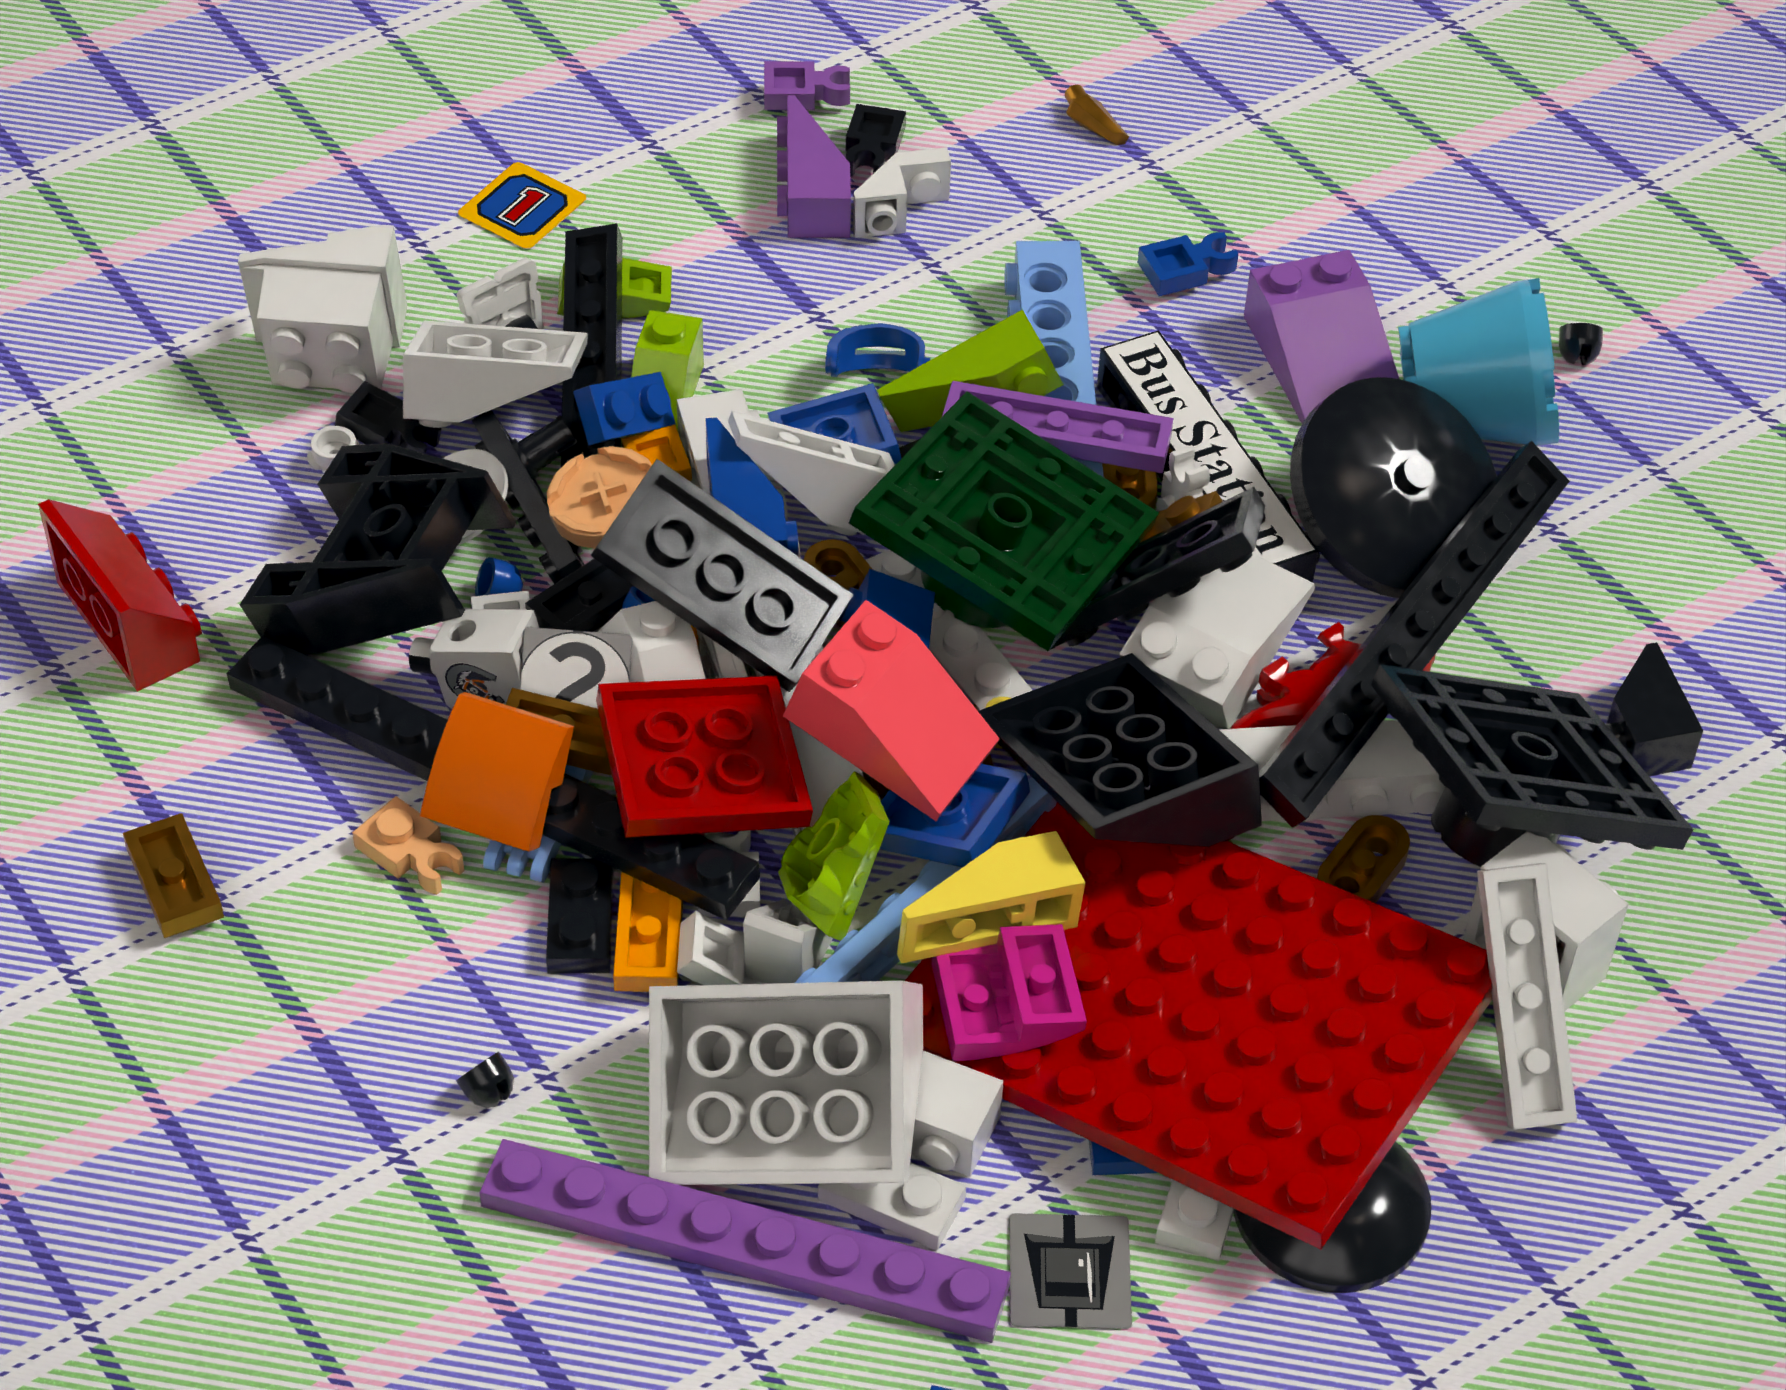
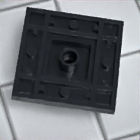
(1525, 764)

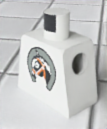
(475, 653)

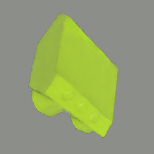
(832, 859)

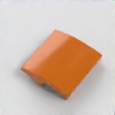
(496, 771)

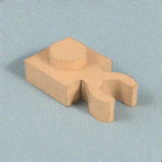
(404, 841)

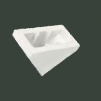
(781, 943)

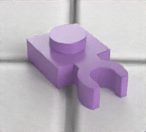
(808, 85)

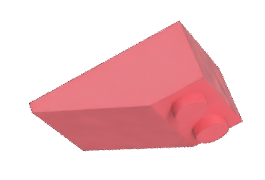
(892, 711)

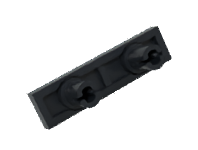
(522, 463)

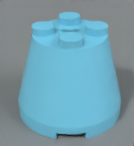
(1490, 362)

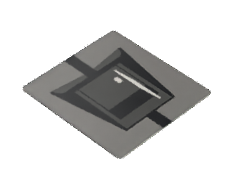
(1070, 1271)

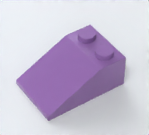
(1317, 326)

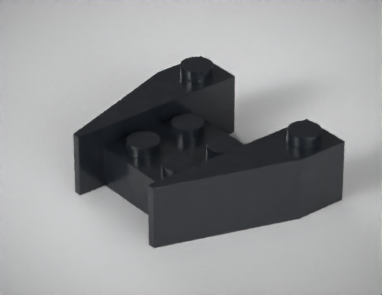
(385, 555)

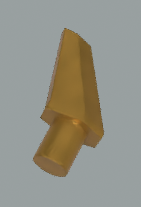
(1093, 116)

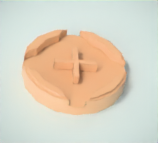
(592, 492)

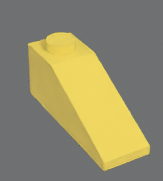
(1006, 886)

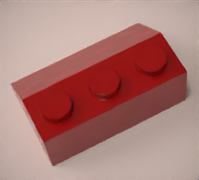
(120, 594)

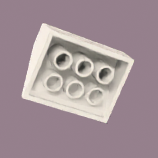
(784, 1082)

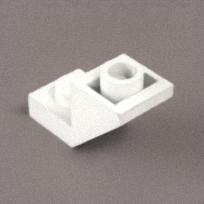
(900, 181)

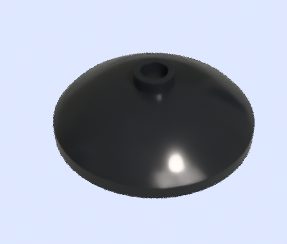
(1369, 1244)

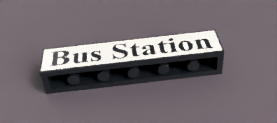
(1153, 380)

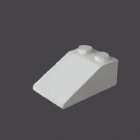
(474, 368)
(1220, 635)

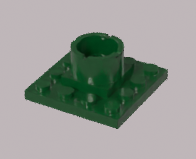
(1003, 523)

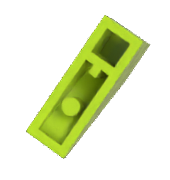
(999, 357)

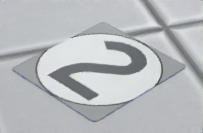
(573, 663)

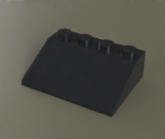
(1131, 757)

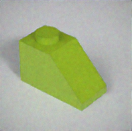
(674, 348)

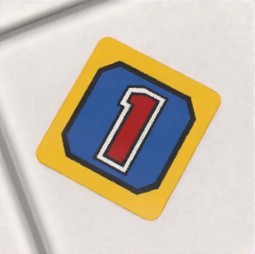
(522, 205)

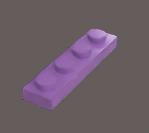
(1081, 428)

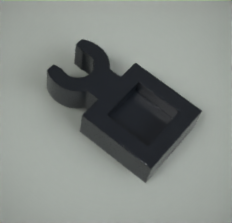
(873, 136)
(379, 419)

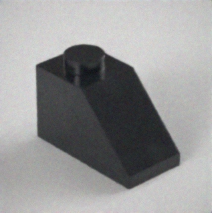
(1655, 716)

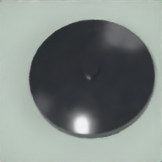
(1385, 479)

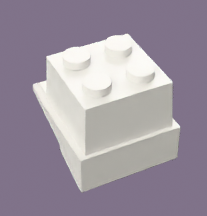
(328, 308)

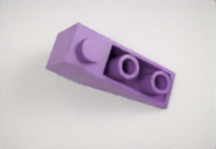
(816, 177)

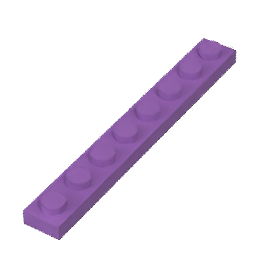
(747, 1240)

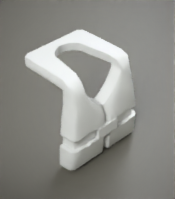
(504, 297)

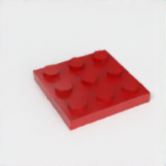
(702, 756)

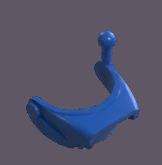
(844, 356)

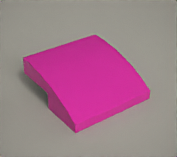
(1009, 993)

